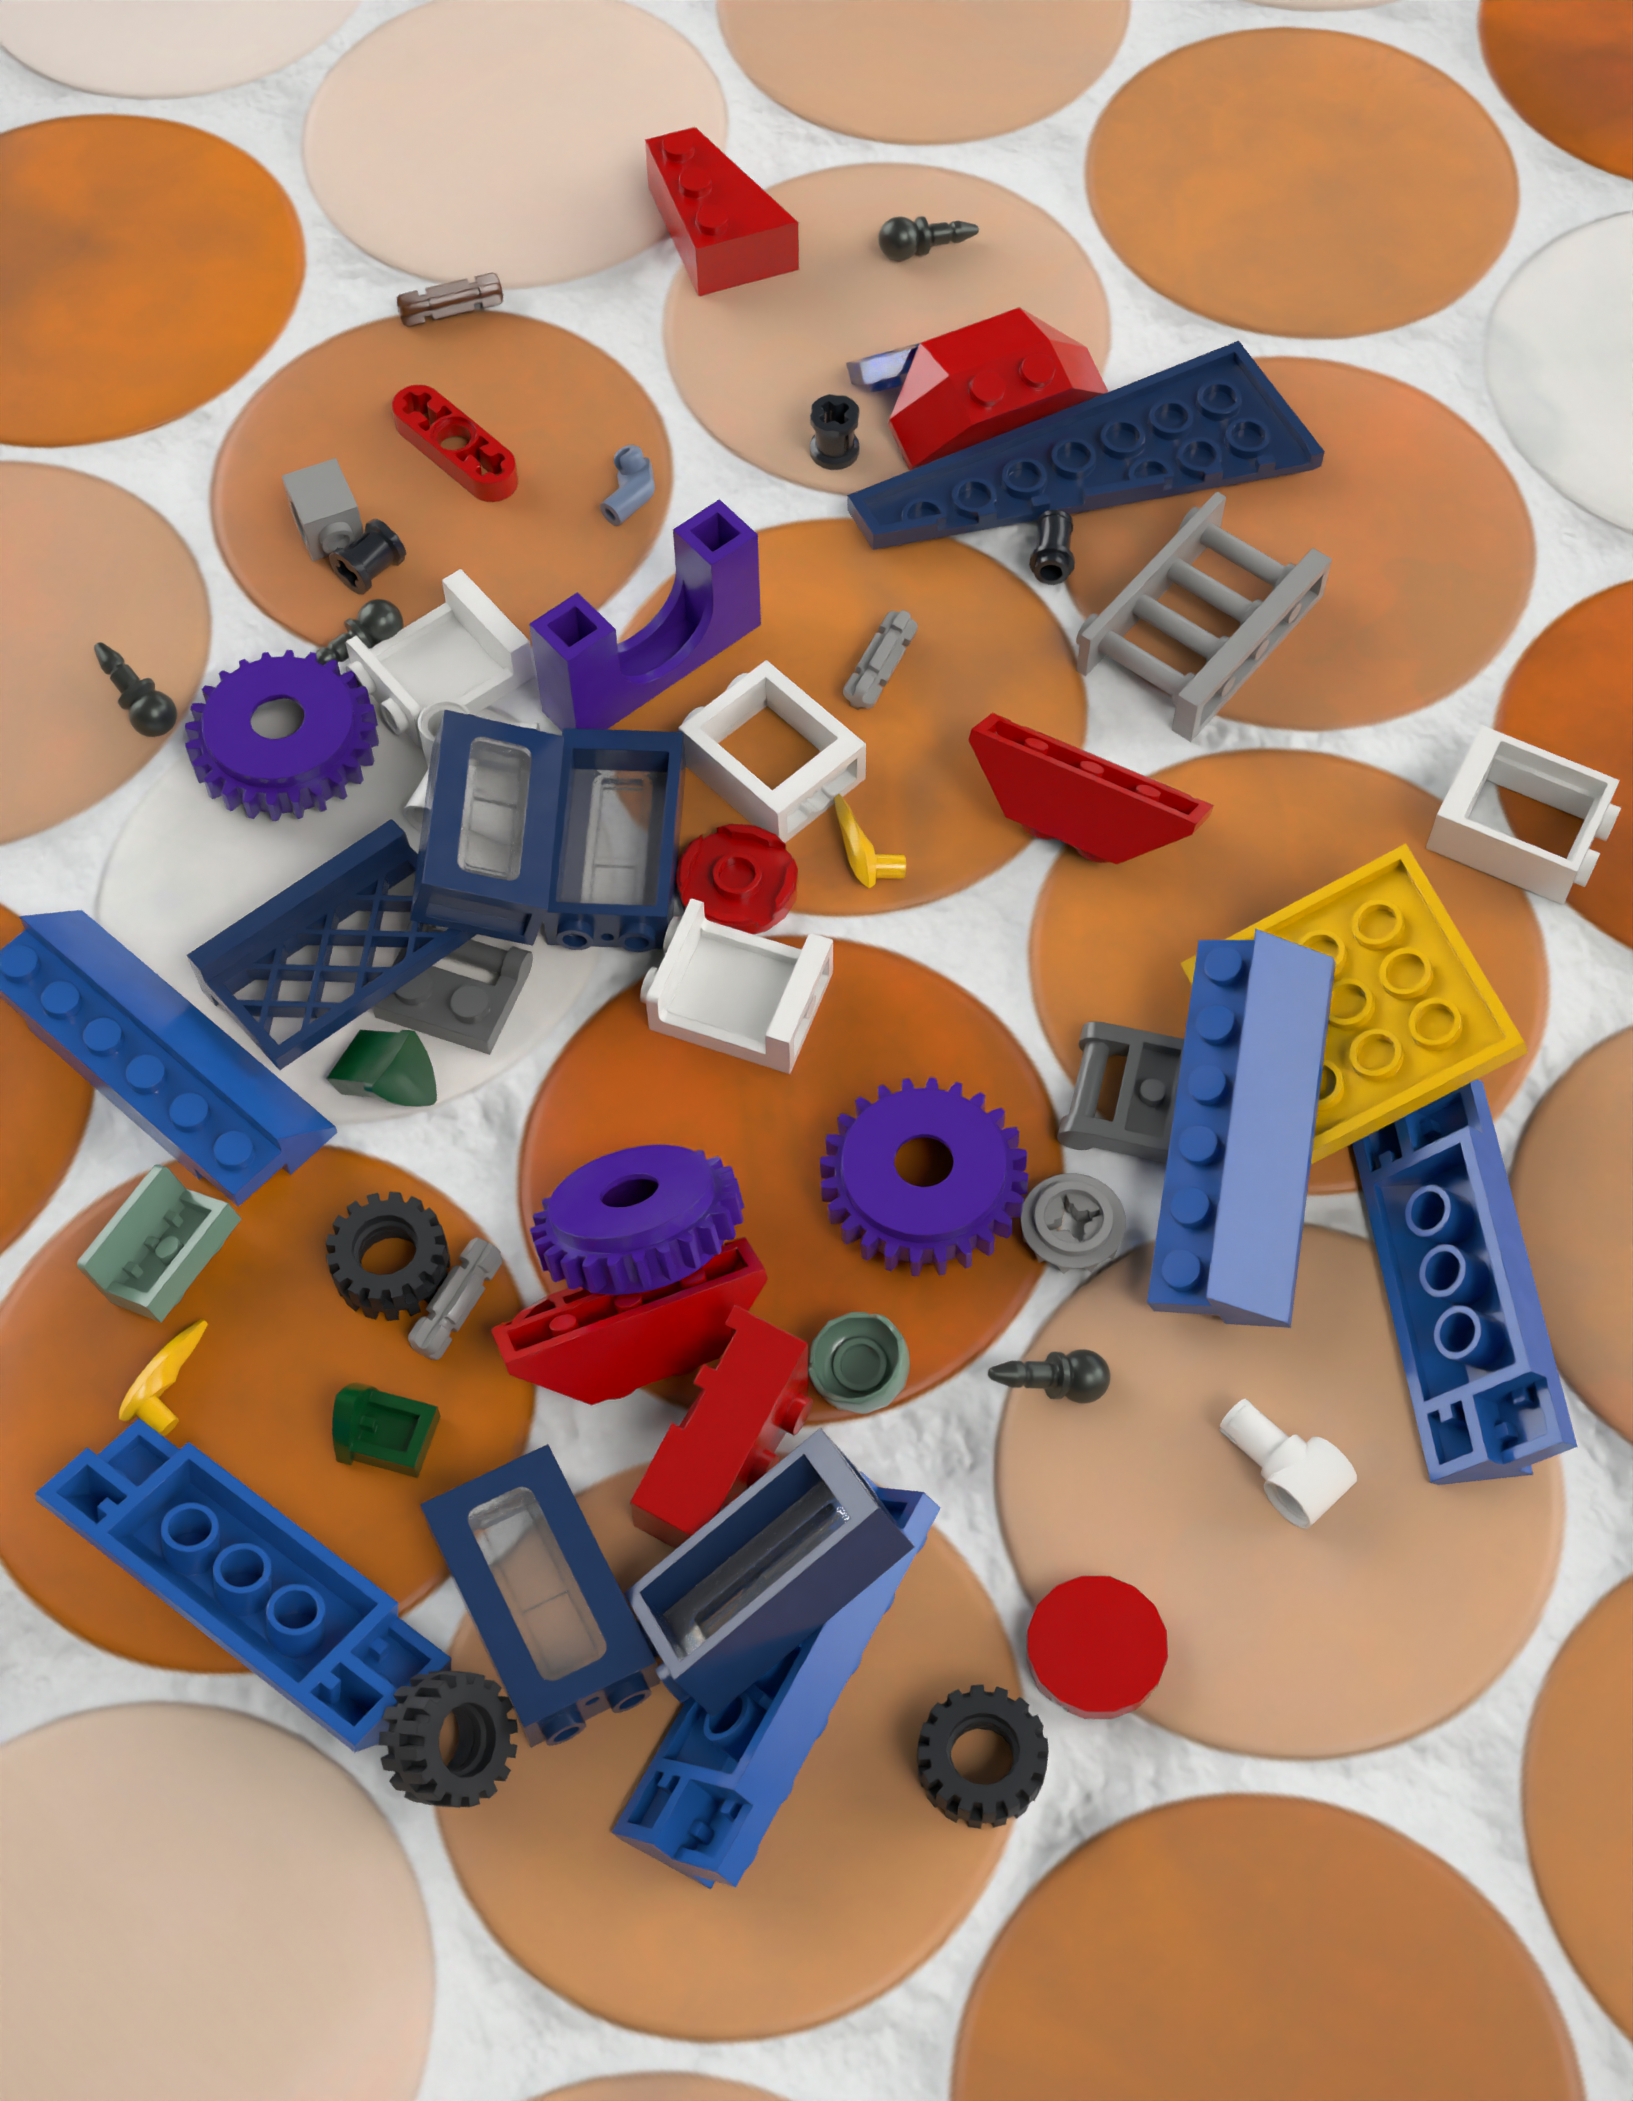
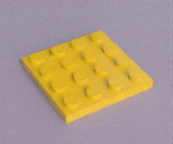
(1405, 1000)

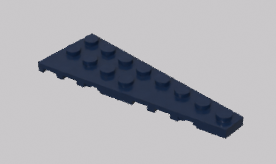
(1152, 439)

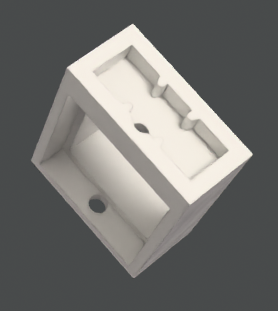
(1537, 776)
(807, 791)

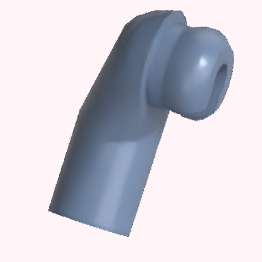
(635, 485)

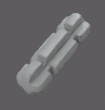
(880, 659)
(455, 1299)

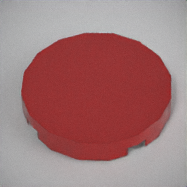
(740, 877)
(1096, 1647)

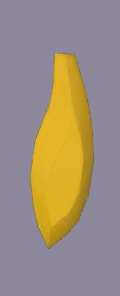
(861, 853)
(144, 1394)

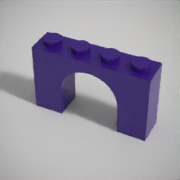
(712, 604)

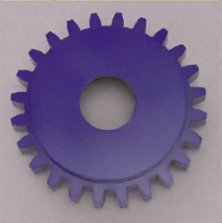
(291, 770)
(637, 1219)
(930, 1221)

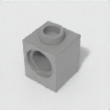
(323, 508)

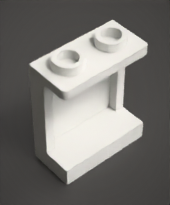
(452, 653)
(736, 989)

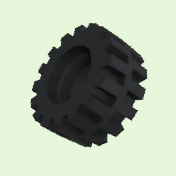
(373, 1224)
(991, 1712)
(416, 1733)

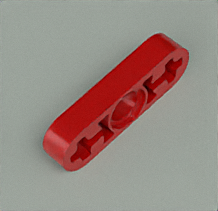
(459, 464)

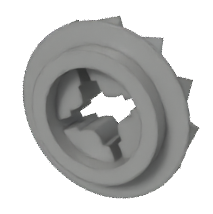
(1086, 1200)

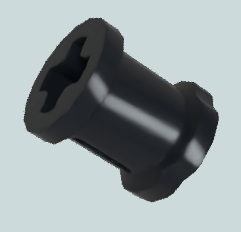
(834, 425)
(367, 556)

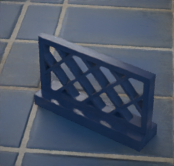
(310, 915)

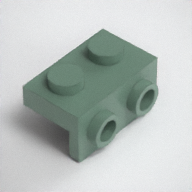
(157, 1244)

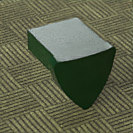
(387, 1068)
(382, 1429)

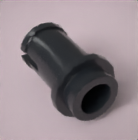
(1052, 557)

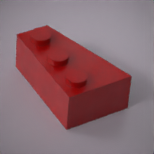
(717, 214)
(727, 1432)

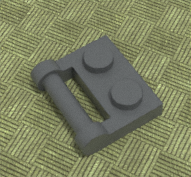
(456, 1005)
(1145, 1098)

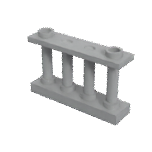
(1228, 659)

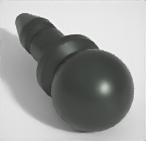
(902, 237)
(374, 623)
(150, 710)
(1078, 1375)

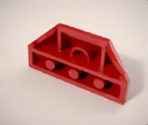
(988, 383)
(1080, 796)
(614, 1344)

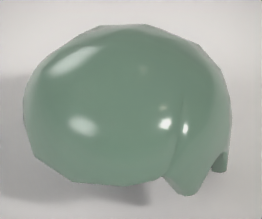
(859, 1362)

